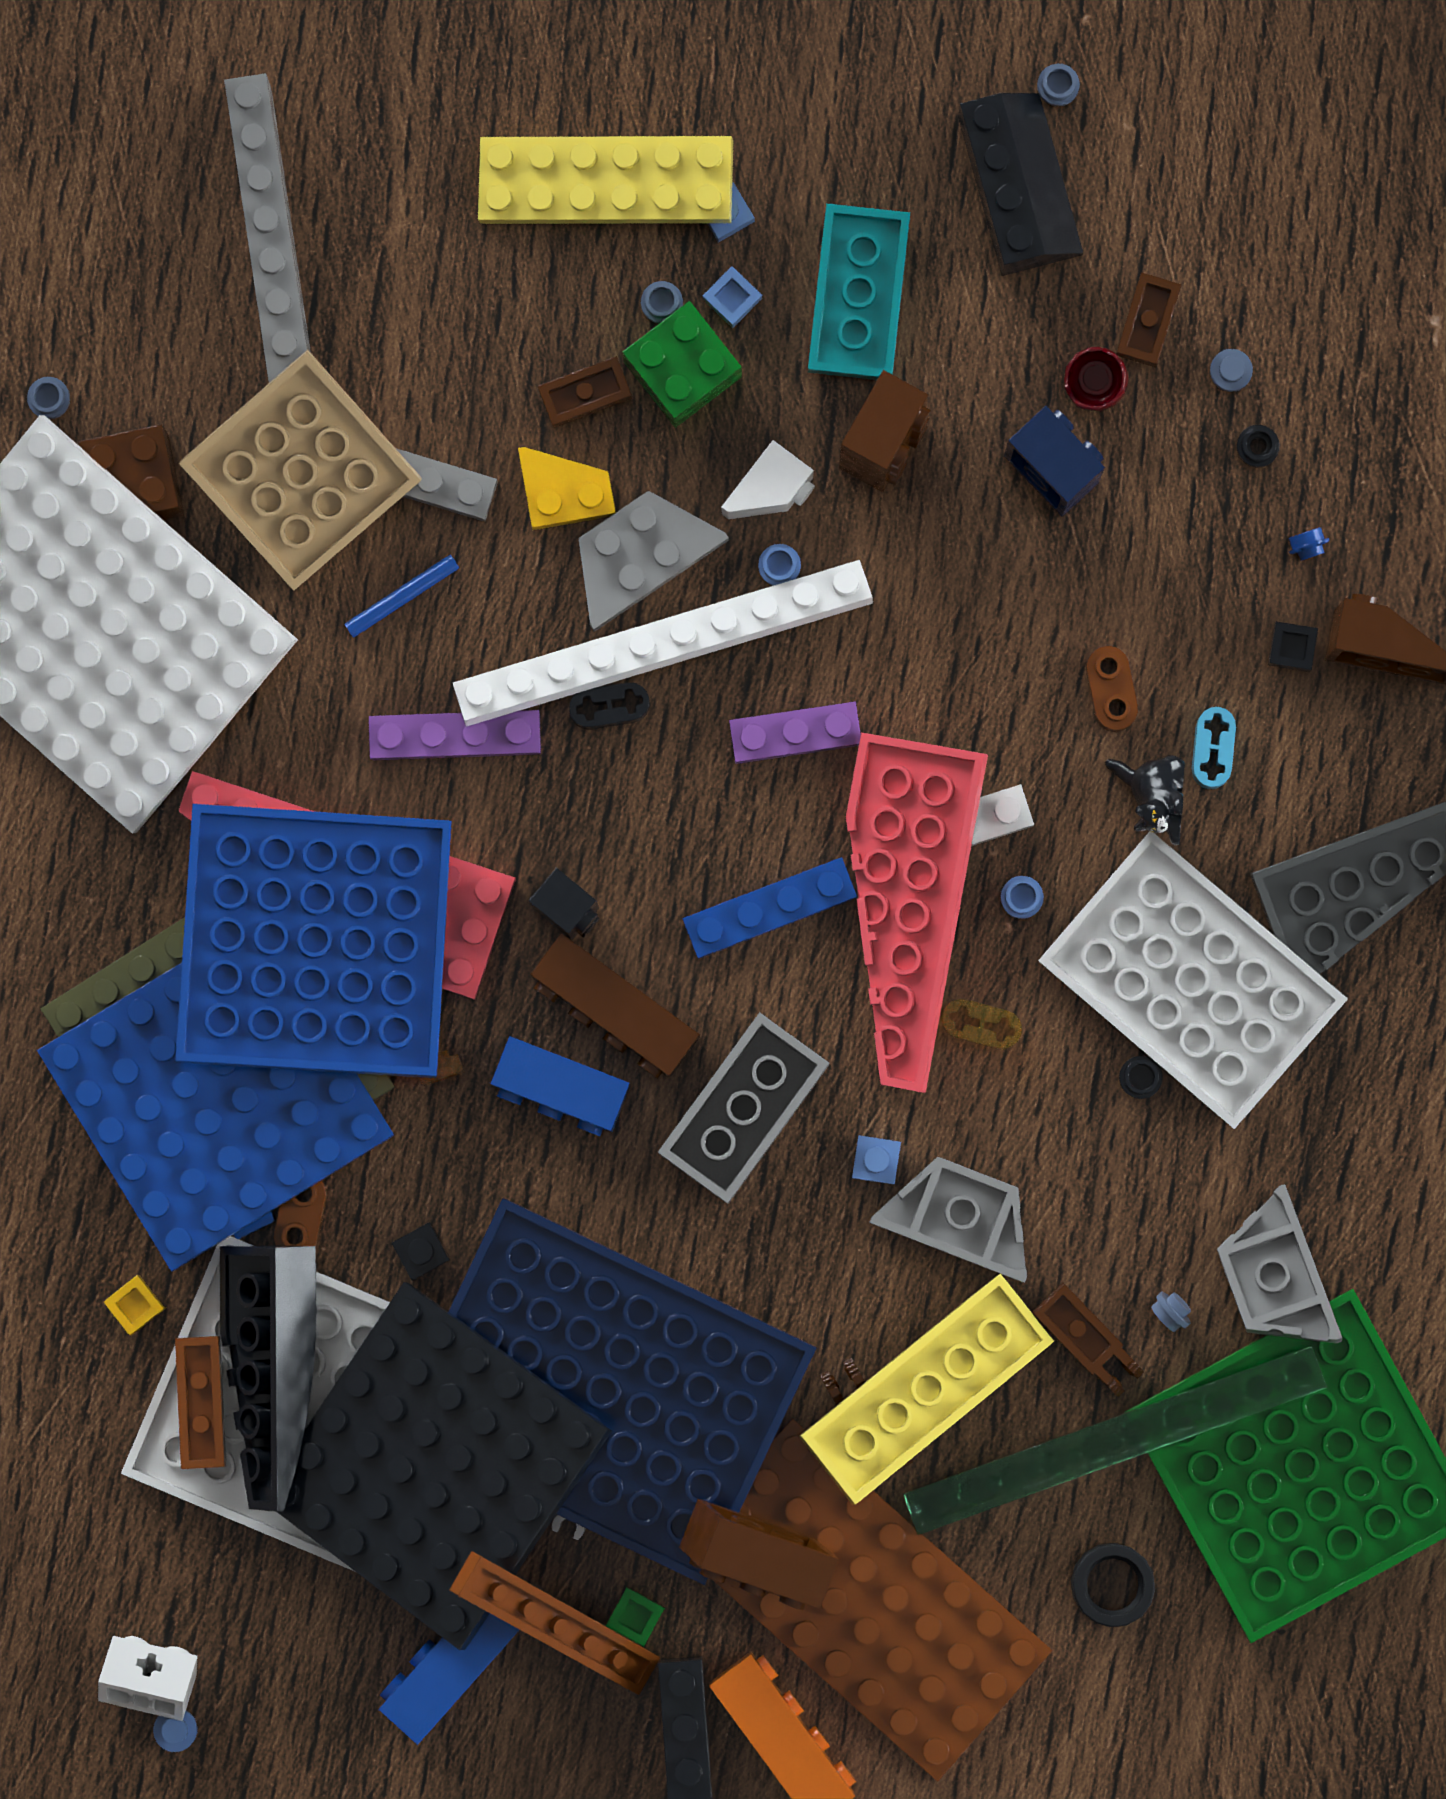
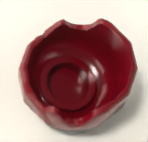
(1096, 379)

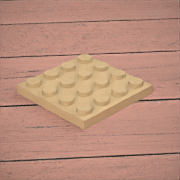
(300, 470)

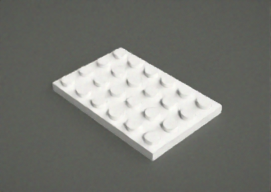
(1192, 979)

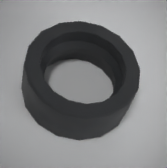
(1145, 1582)

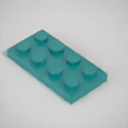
(858, 291)

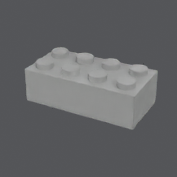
(743, 1108)

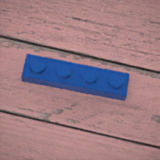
(769, 908)

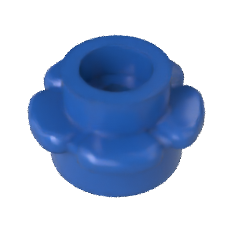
(1308, 543)

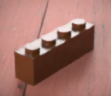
(615, 1006)

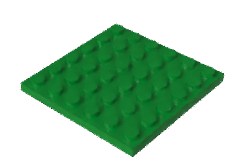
(1313, 1488)

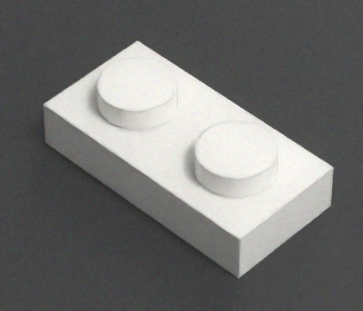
(1001, 815)

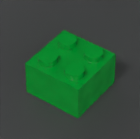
(682, 364)

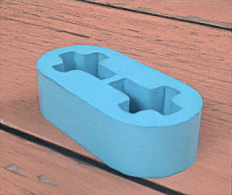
(1203, 746)

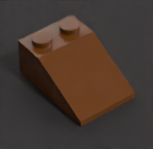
(1382, 641)

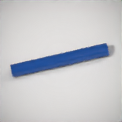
(401, 596)

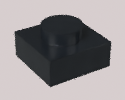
(1293, 646)
(420, 1251)

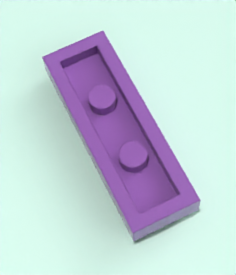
(795, 732)

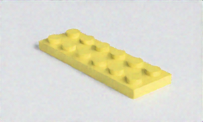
(605, 180)
(926, 1389)

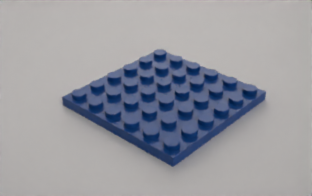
(313, 941)
(203, 1142)

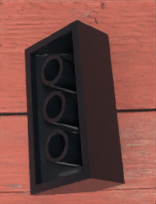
(1019, 181)

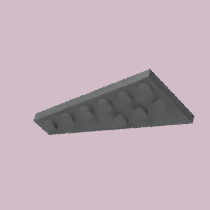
(1351, 887)

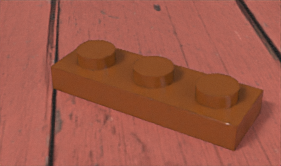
(200, 1402)

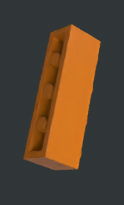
(778, 1733)

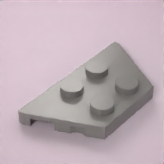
(639, 553)
(961, 1216)
(1276, 1275)

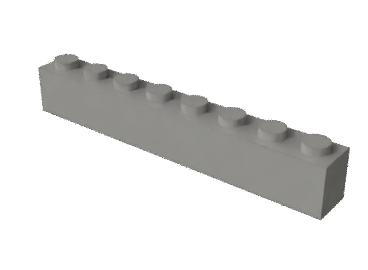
(267, 221)

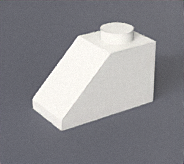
(770, 485)

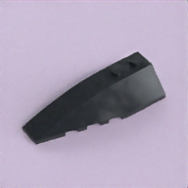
(271, 1339)

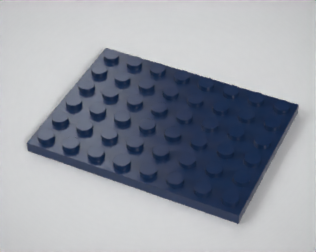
(660, 1364)

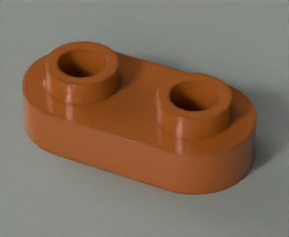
(1110, 688)
(302, 1215)

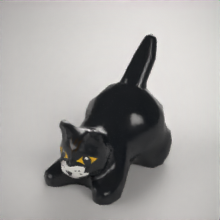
(1157, 791)

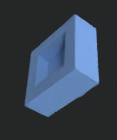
(740, 218)
(732, 297)
(876, 1160)

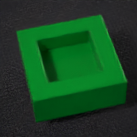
(635, 1616)

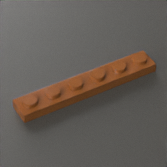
(554, 1623)

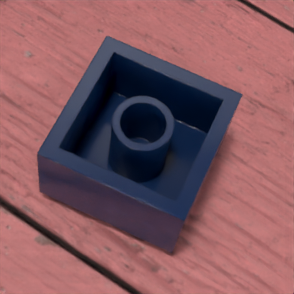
(1055, 459)

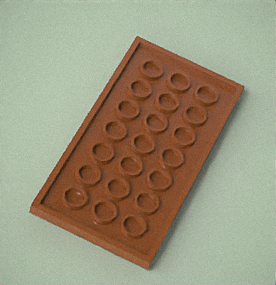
(900, 1620)

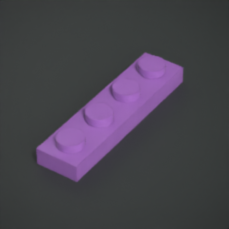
(448, 737)

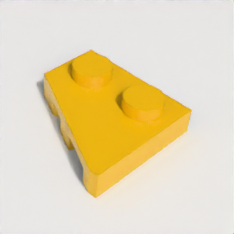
(563, 490)

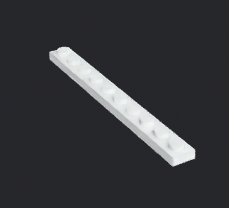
(662, 643)

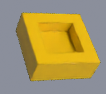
(134, 1305)

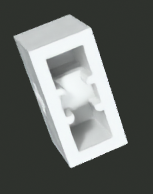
(126, 1680)

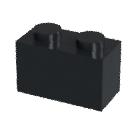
(565, 905)

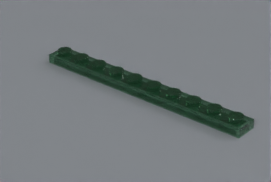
(1115, 1440)

